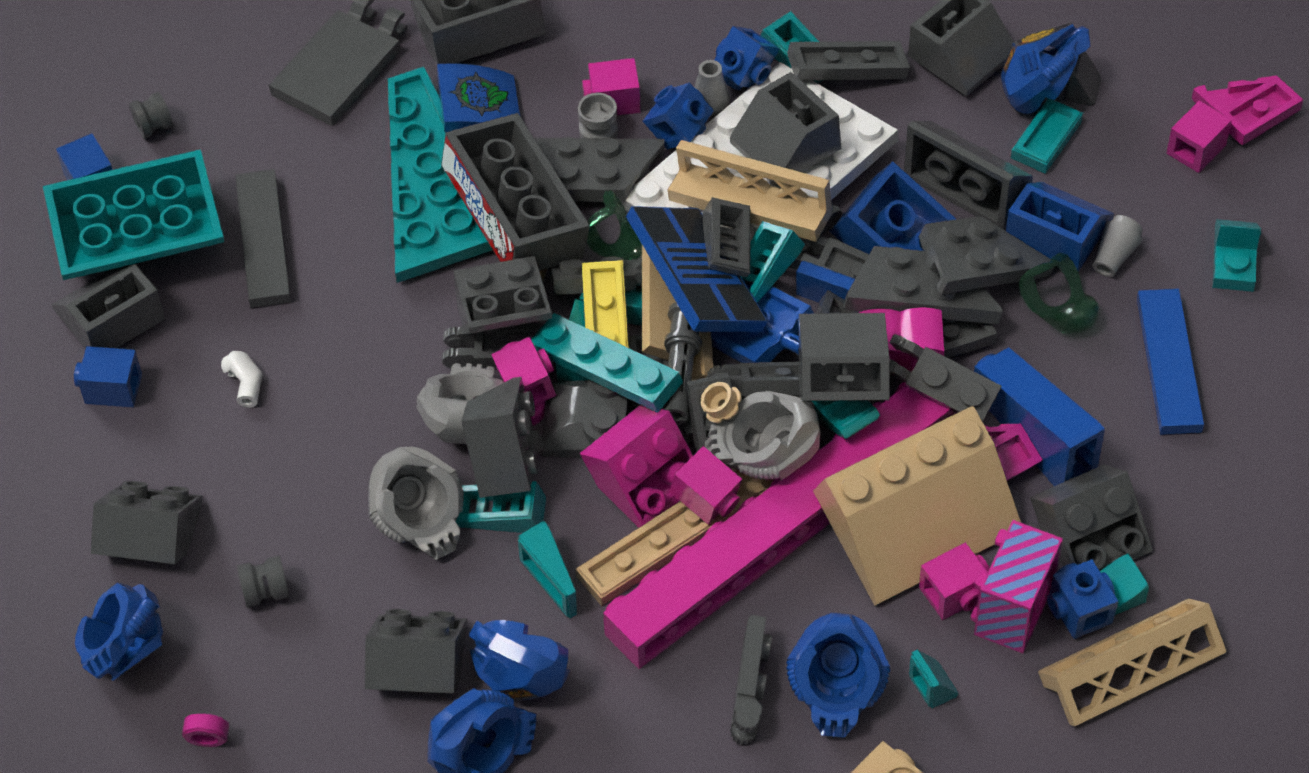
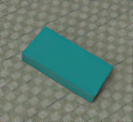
(1046, 135)

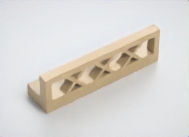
(779, 206)
(1127, 645)

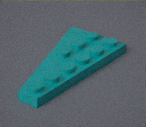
(428, 213)

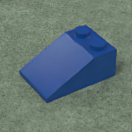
(889, 213)

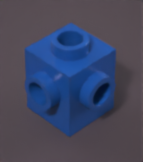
(745, 57)
(678, 114)
(1082, 598)

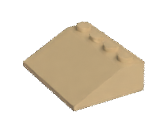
(918, 502)

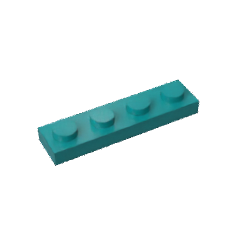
(607, 362)

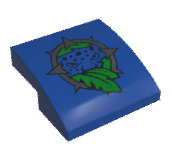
(474, 94)

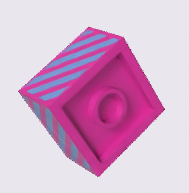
(1016, 585)

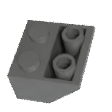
(960, 42)
(787, 126)
(500, 295)
(111, 308)
(843, 357)
(503, 439)
(1094, 517)
(145, 522)
(415, 652)

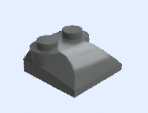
(579, 416)

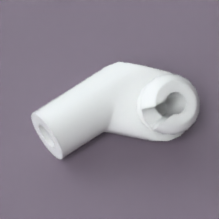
(250, 377)

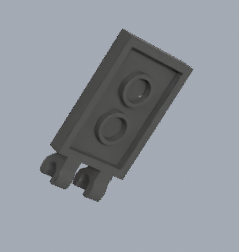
(340, 62)

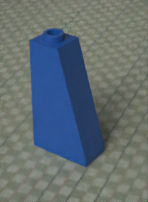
(1056, 425)

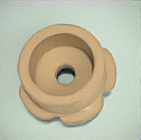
(720, 402)

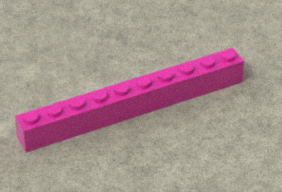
(753, 538)

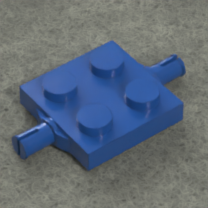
(779, 333)

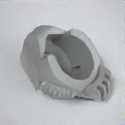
(445, 414)
(767, 436)
(416, 500)

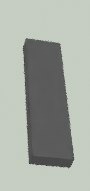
(262, 238)

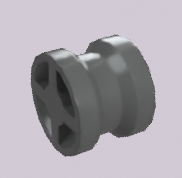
(151, 115)

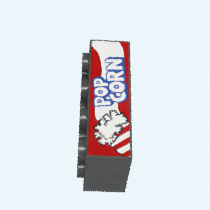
(514, 192)

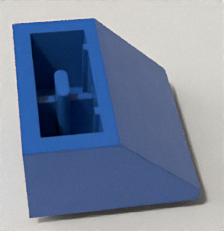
(1056, 222)

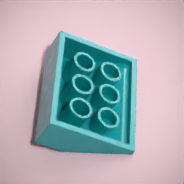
(132, 214)

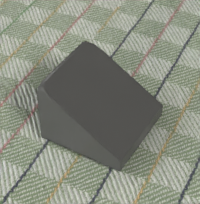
(1083, 82)

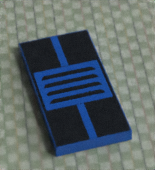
(706, 296)

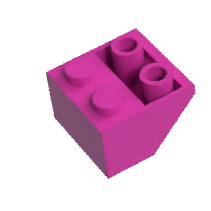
(638, 463)

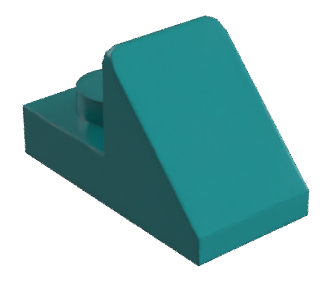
(1235, 255)

